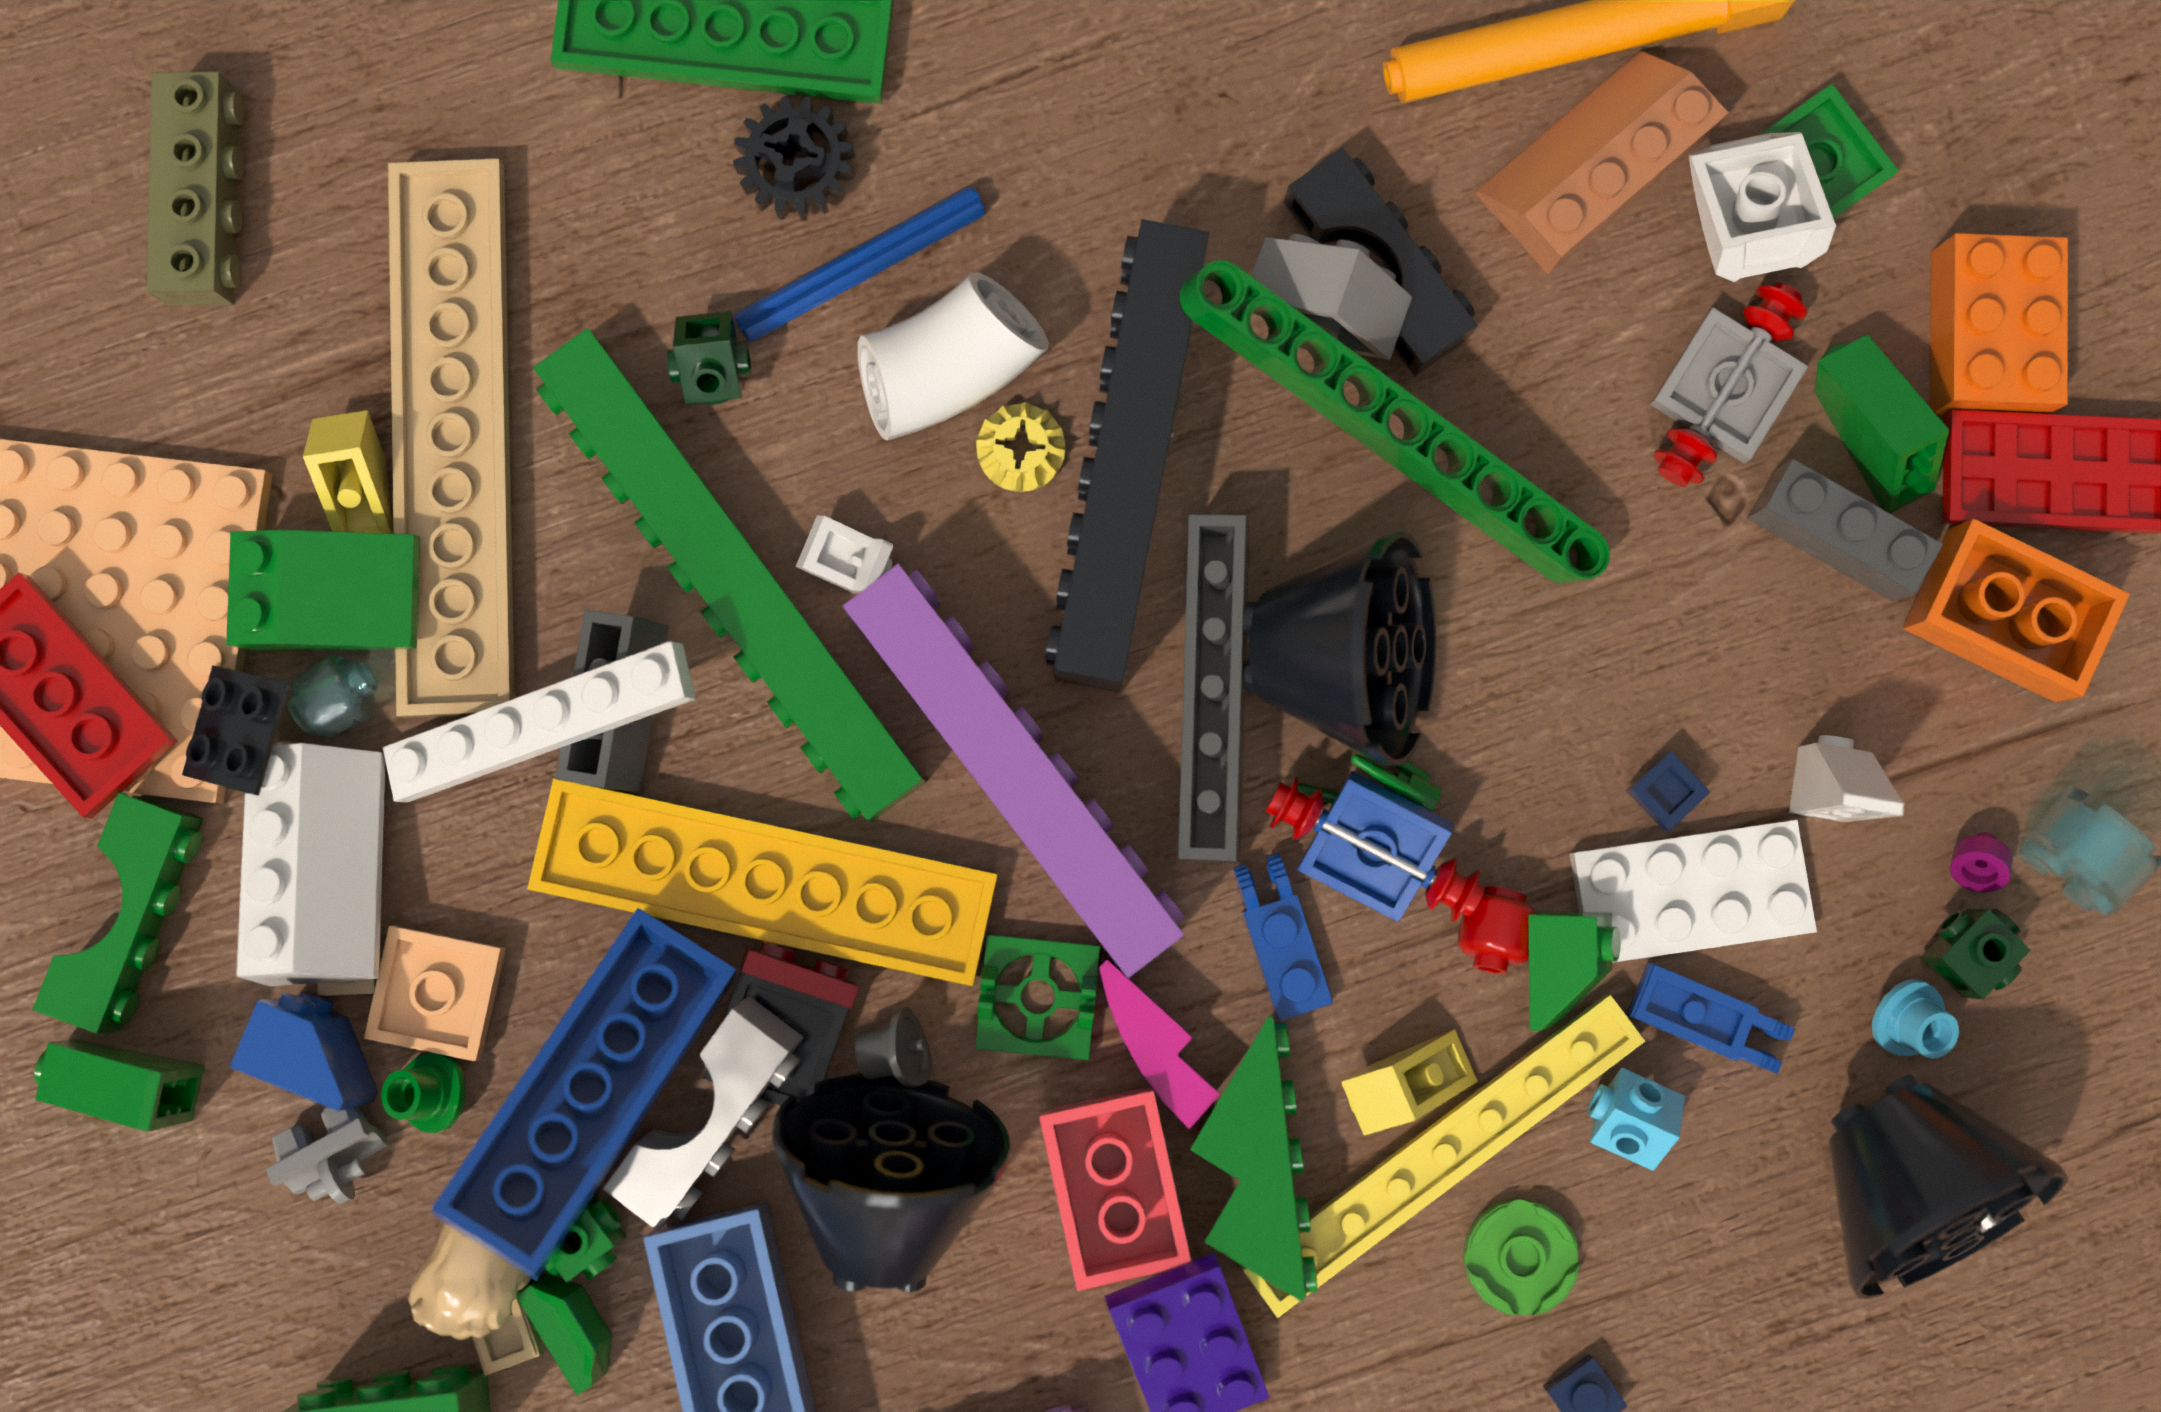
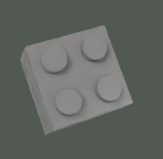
(1337, 290)

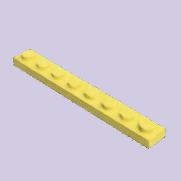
(1460, 1142)

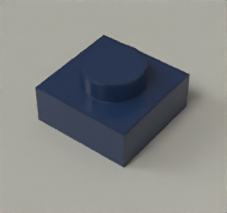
(1668, 791)
(1584, 1389)

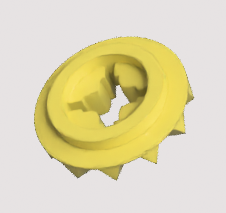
(1039, 465)

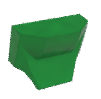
(569, 1329)

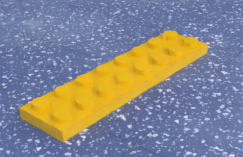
(763, 882)

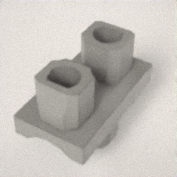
(330, 1162)

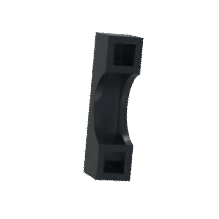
(1340, 204)

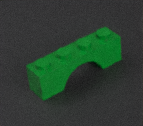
(149, 851)

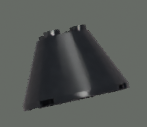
(1349, 647)
(887, 1174)
(1927, 1184)

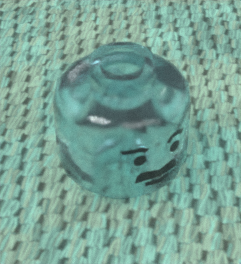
(333, 696)

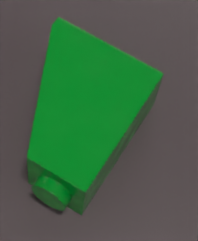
(1881, 422)
(118, 1084)

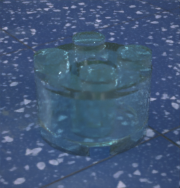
(2092, 851)

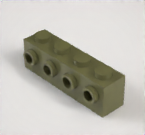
(194, 189)

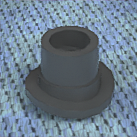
(895, 1050)

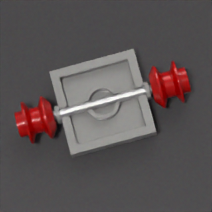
(1729, 384)

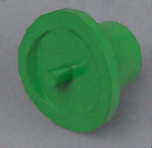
(426, 1093)

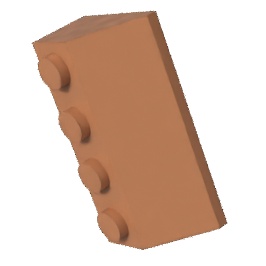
(1601, 157)

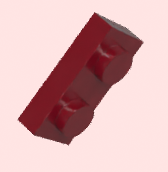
(823, 981)

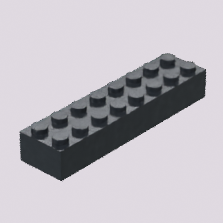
(1130, 457)

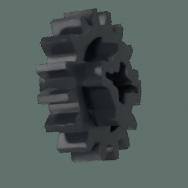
(797, 135)

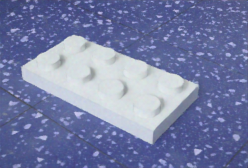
(1699, 889)

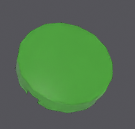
(1521, 1257)

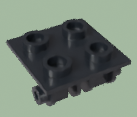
(235, 729)

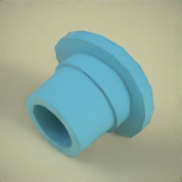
(1914, 1021)

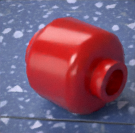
(1497, 931)

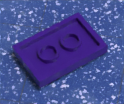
(1187, 1341)

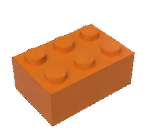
(1999, 324)
(2016, 611)

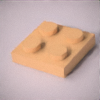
(434, 993)

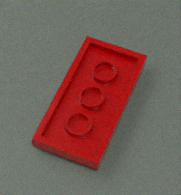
(70, 703)

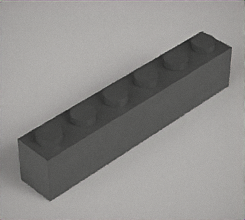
(1213, 688)

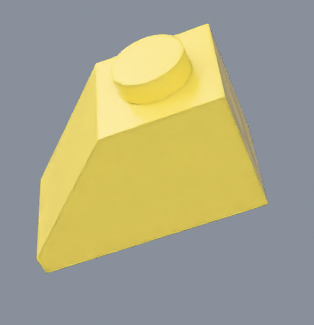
(350, 473)
(1409, 1083)

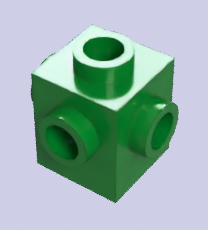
(599, 1232)

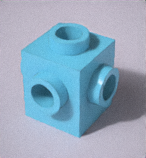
(1636, 1118)

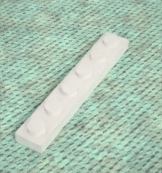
(539, 722)

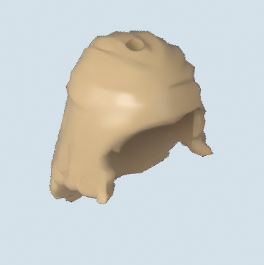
(464, 1288)

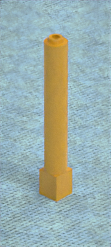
(1559, 39)

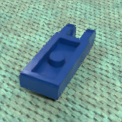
(1283, 944)
(1704, 1016)

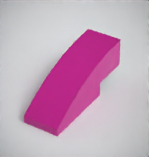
(1154, 1045)

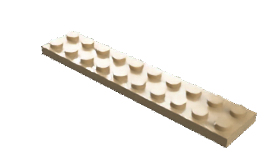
(452, 431)

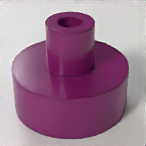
(1981, 863)

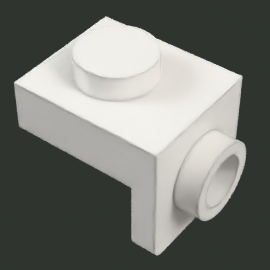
(844, 555)

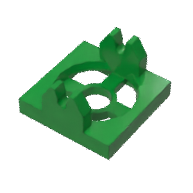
(996, 1036)

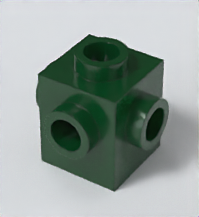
(708, 358)
(1977, 952)

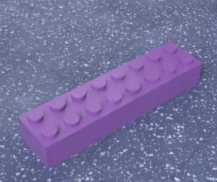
(1013, 770)

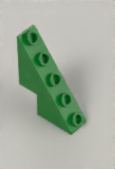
(1252, 1144)

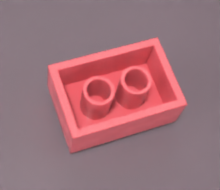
(1114, 1188)

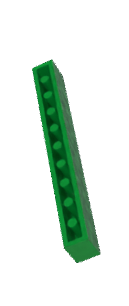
(729, 576)

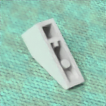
(1841, 783)

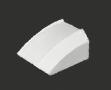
(1760, 204)

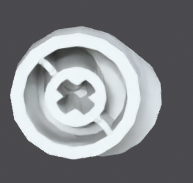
(947, 356)

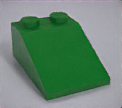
(322, 591)

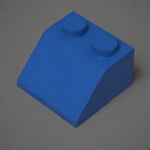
(306, 1051)

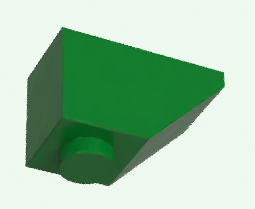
(1567, 960)

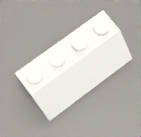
(313, 868)

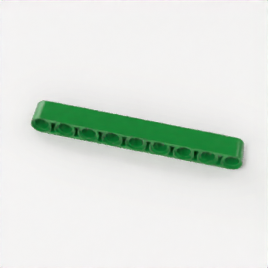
(1370, 424)

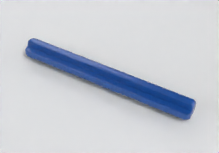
(860, 264)

